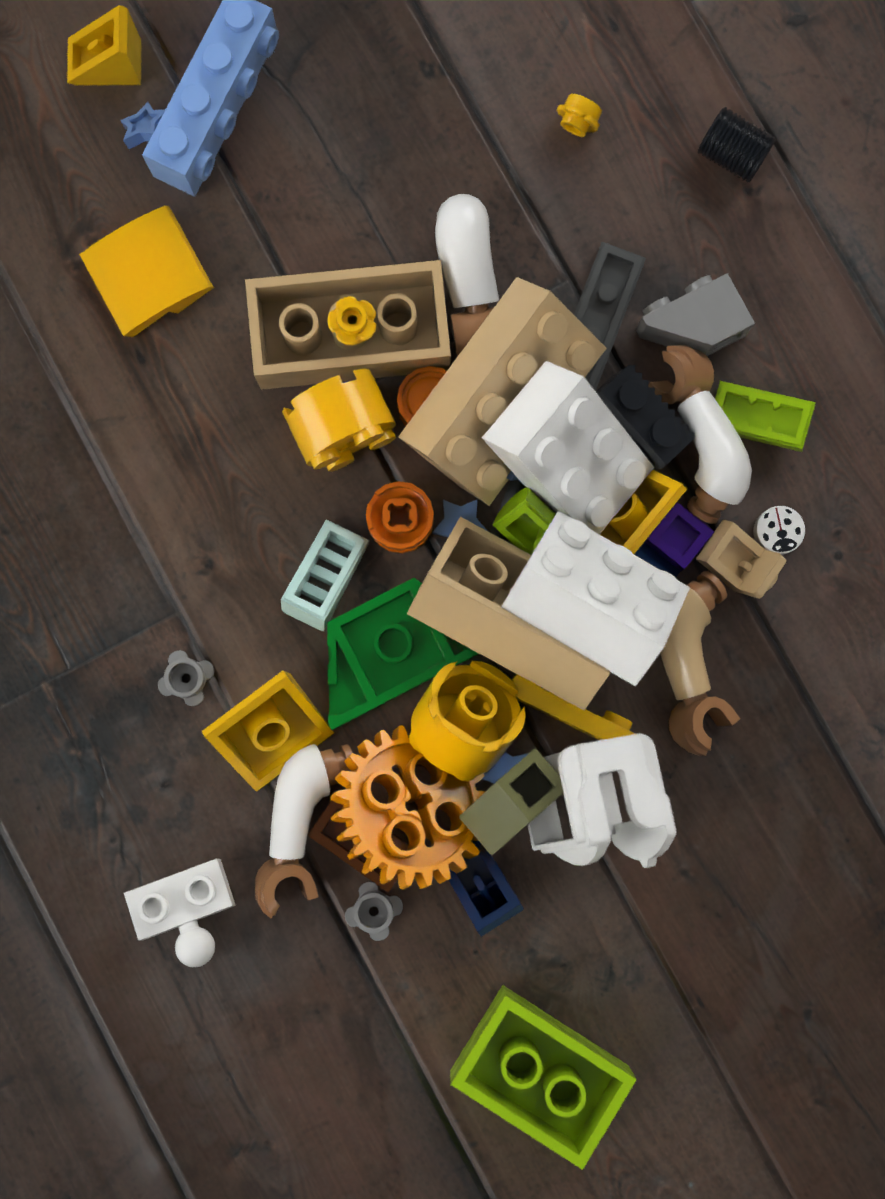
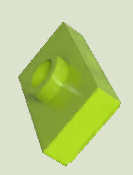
(766, 415)

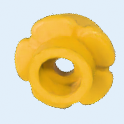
(579, 115)
(358, 332)

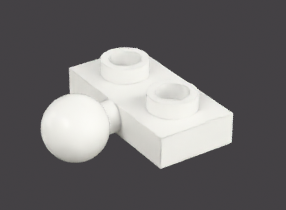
(179, 903)

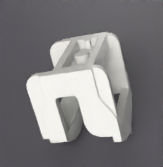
(595, 808)

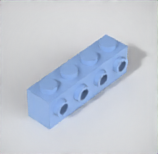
(211, 94)

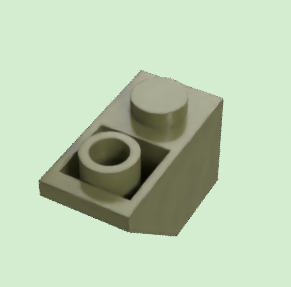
(513, 801)

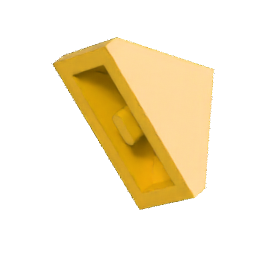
(106, 51)

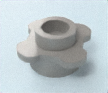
(172, 681)
(374, 925)

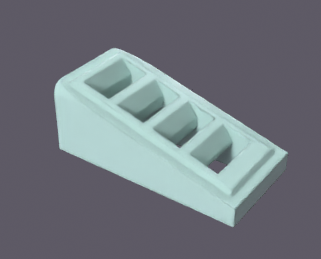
(306, 611)

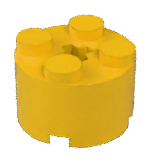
(339, 420)
(467, 719)

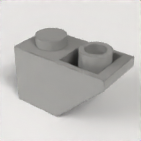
(703, 318)

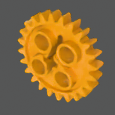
(372, 822)

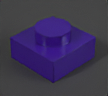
(679, 536)

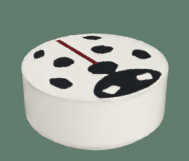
(779, 529)

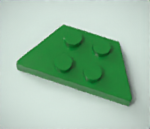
(383, 654)

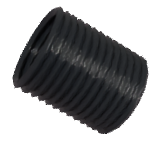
(736, 144)

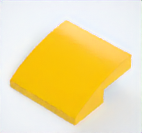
(146, 270)

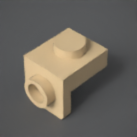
(740, 561)

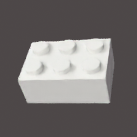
(569, 447)
(597, 598)

